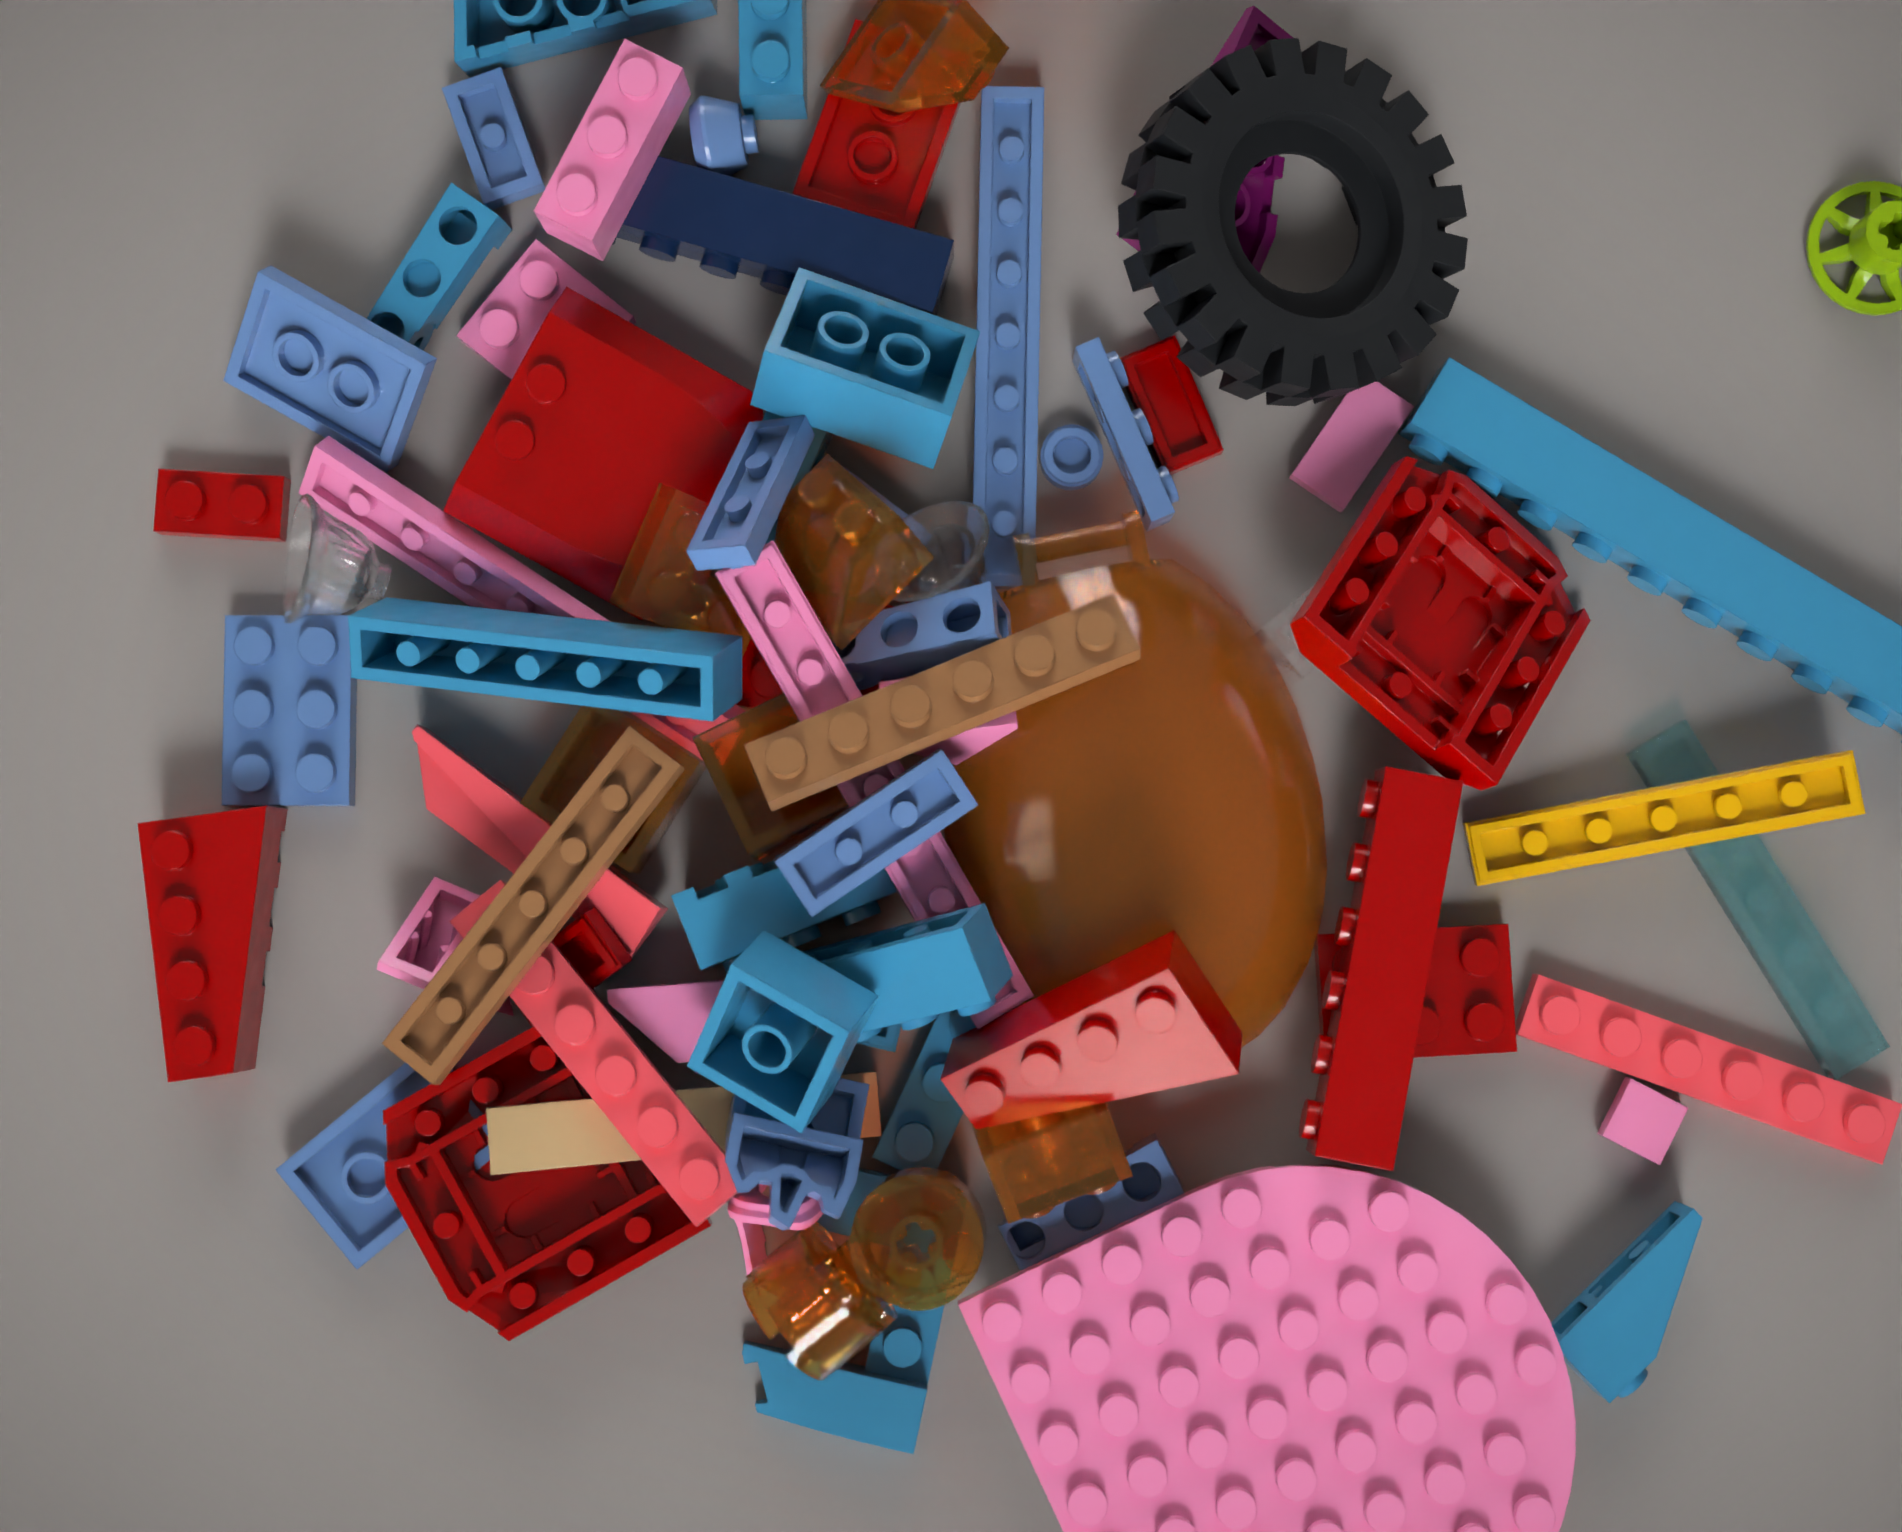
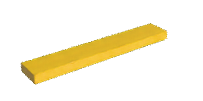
(1664, 817)

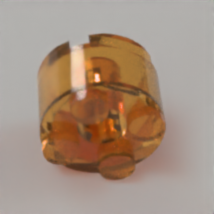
(900, 1270)
(815, 1302)

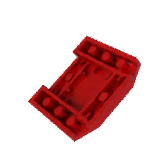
(589, 438)
(1442, 621)
(519, 1240)

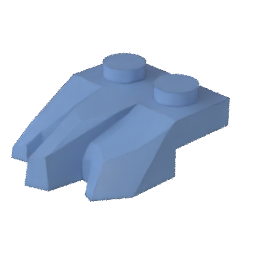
(795, 1164)

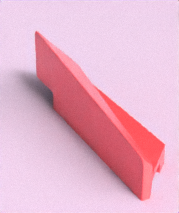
(508, 831)

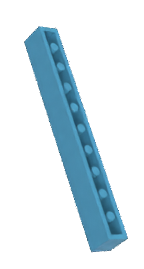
(1662, 541)

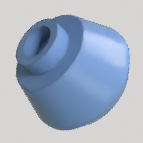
(721, 135)

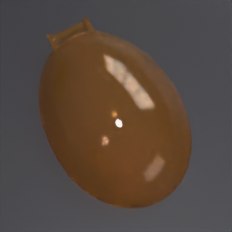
(1150, 792)

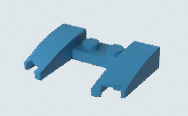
(858, 1402)

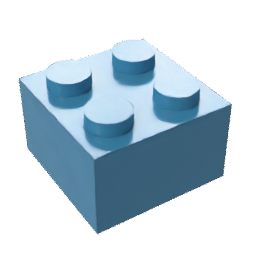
(782, 1030)

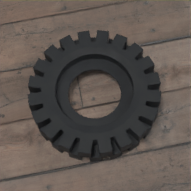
(1189, 243)

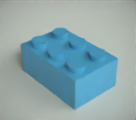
(864, 367)

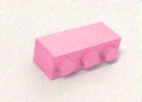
(613, 150)

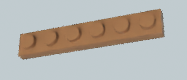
(942, 701)
(533, 906)

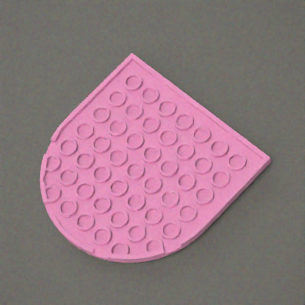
(1285, 1366)

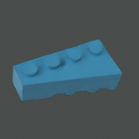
(525, 31)
(758, 898)

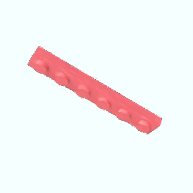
(1707, 1068)
(618, 1077)

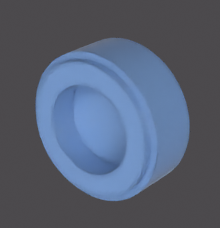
(1071, 457)

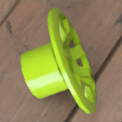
(1872, 246)

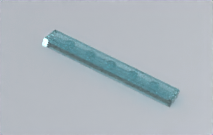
(1770, 920)

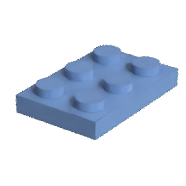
(329, 368)
(288, 712)
(343, 1171)

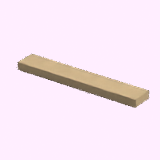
(582, 1135)

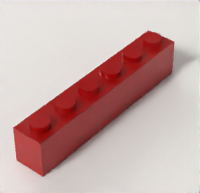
(1382, 967)

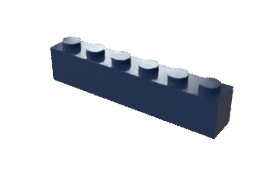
(773, 233)

